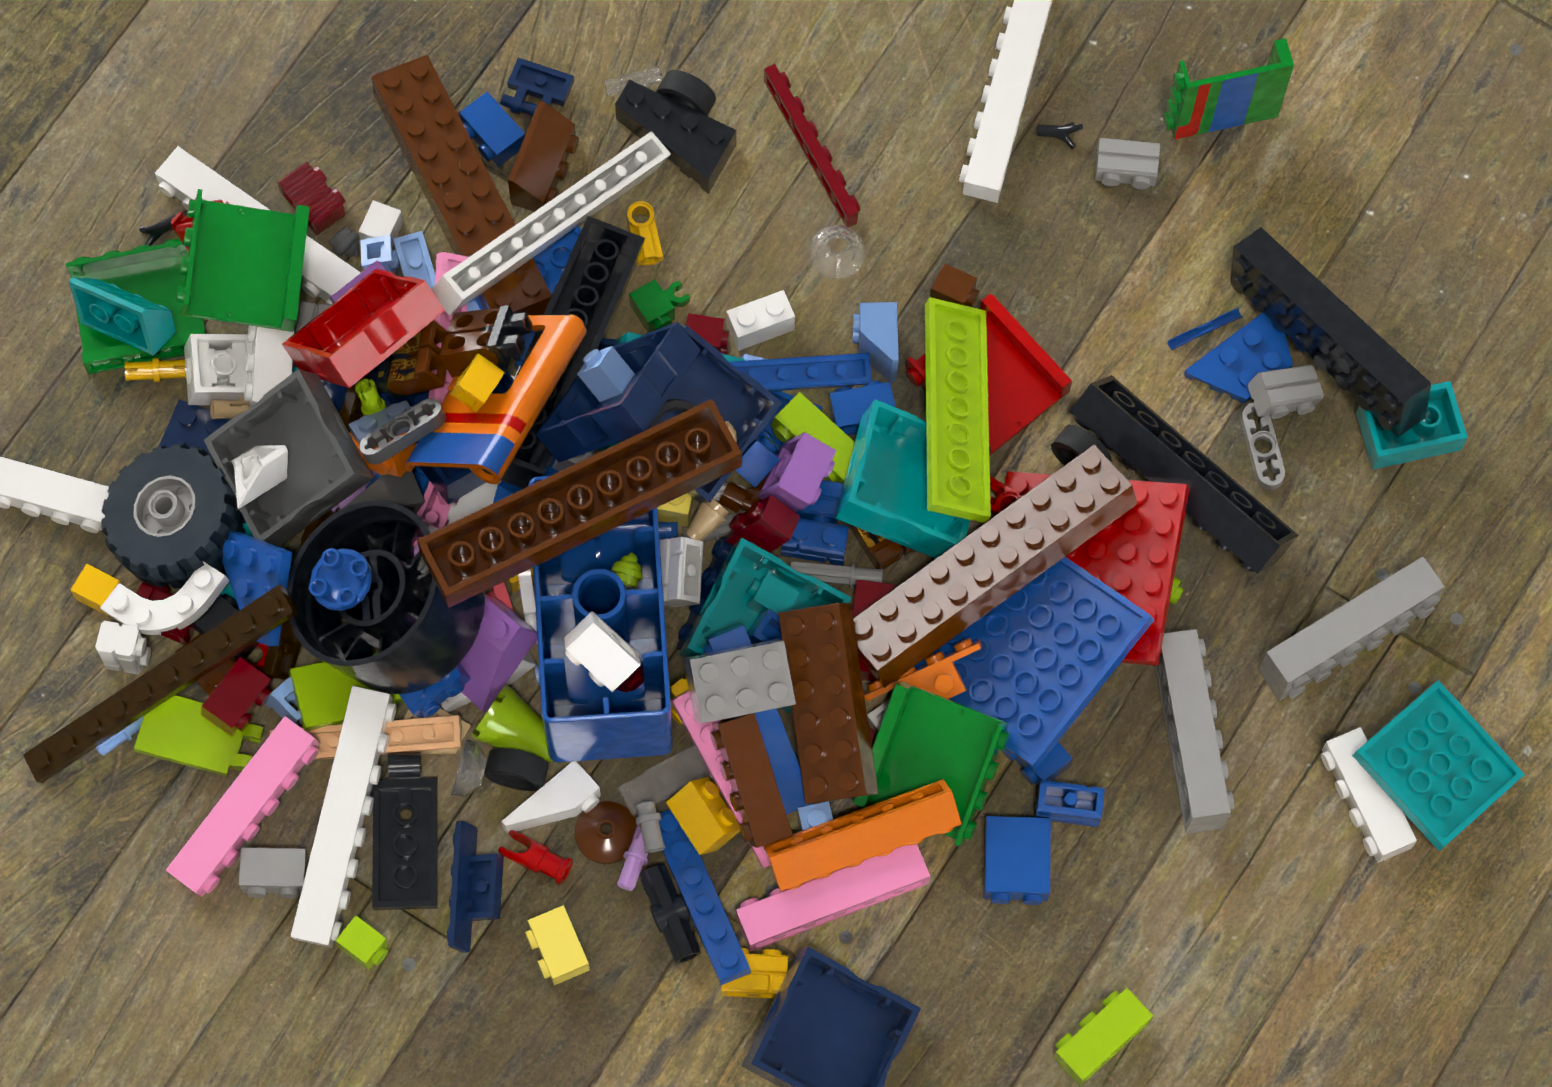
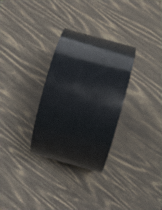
(400, 614)

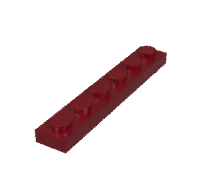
(817, 155)

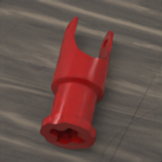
(538, 858)

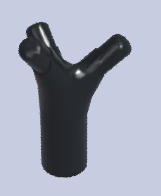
(1059, 131)
(157, 229)

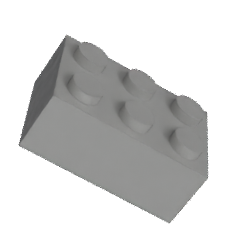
(739, 681)

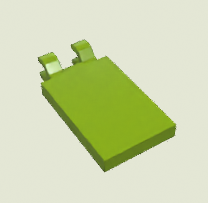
(324, 694)
(183, 736)

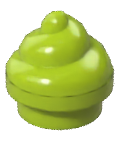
(628, 570)

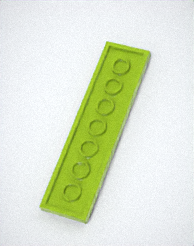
(957, 411)

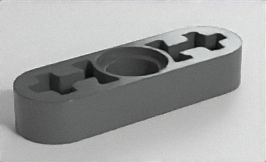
(406, 419)

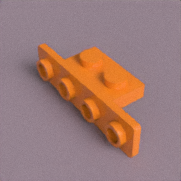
(936, 676)

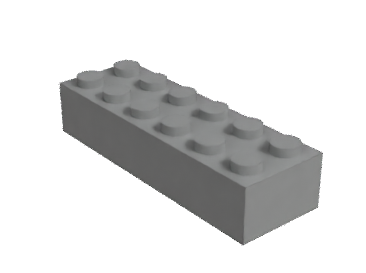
(1351, 629)
(1192, 733)

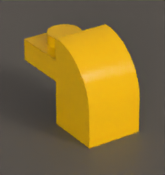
(477, 382)

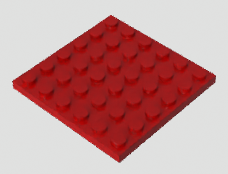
(1133, 553)

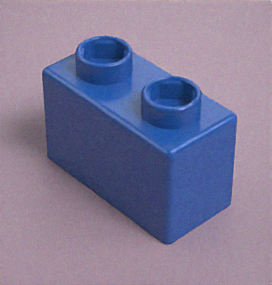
(578, 714)

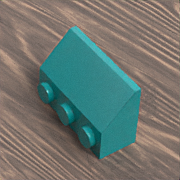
(122, 314)

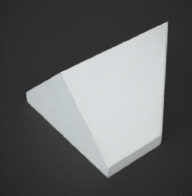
(259, 471)

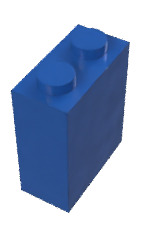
(1017, 859)

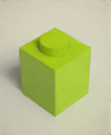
(363, 943)

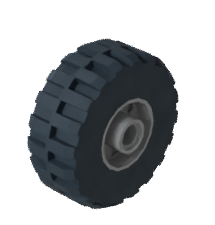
(170, 515)

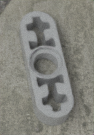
(1276, 464)

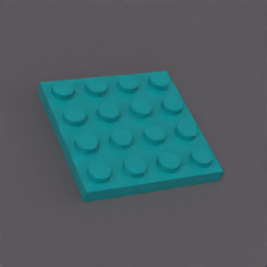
(1438, 765)

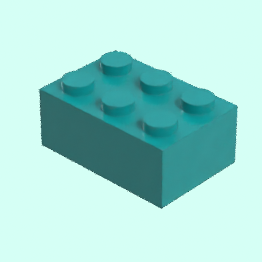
(1435, 435)

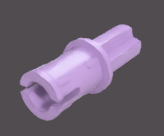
(635, 859)

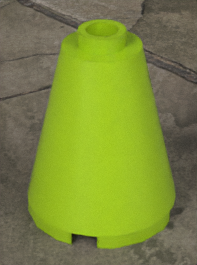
(512, 725)

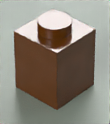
(955, 286)

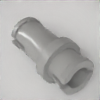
(649, 820)

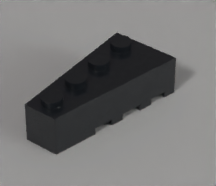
(694, 140)

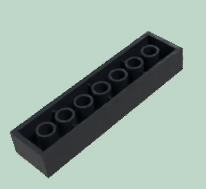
(1330, 332)
(1166, 456)

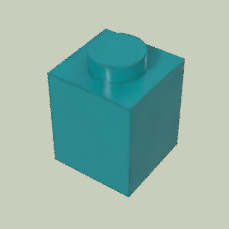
(770, 594)

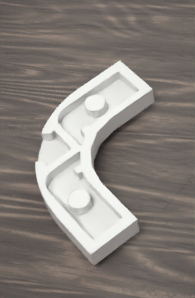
(172, 612)

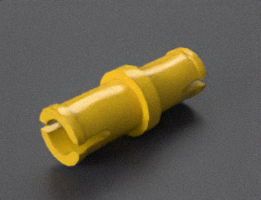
(155, 370)

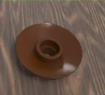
(605, 847)

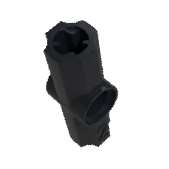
(670, 913)

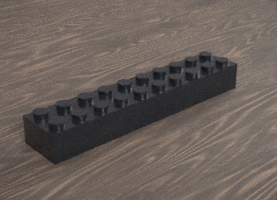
(592, 291)

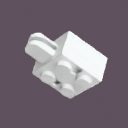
(216, 367)

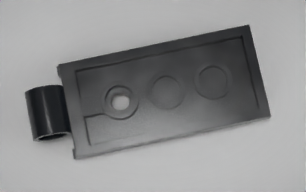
(405, 849)

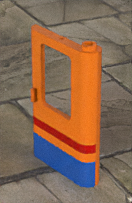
(500, 426)

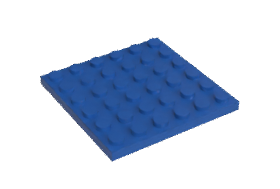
(1046, 655)

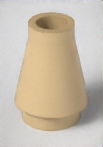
(706, 520)

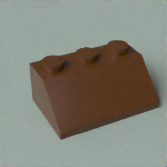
(542, 158)

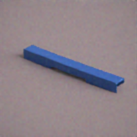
(1205, 328)

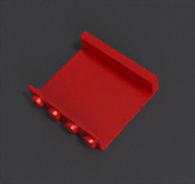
(1019, 372)

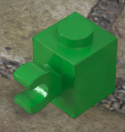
(655, 306)

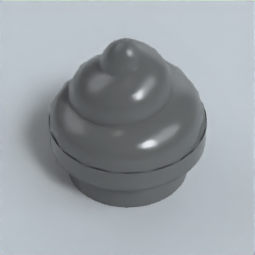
(345, 242)

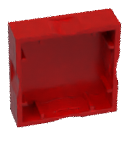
(363, 327)

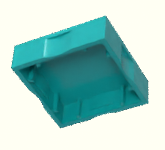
(889, 484)
(728, 597)

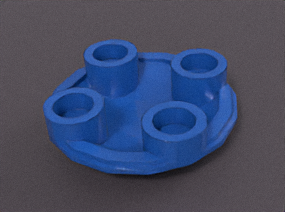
(340, 579)

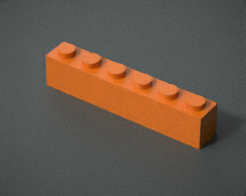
(862, 835)

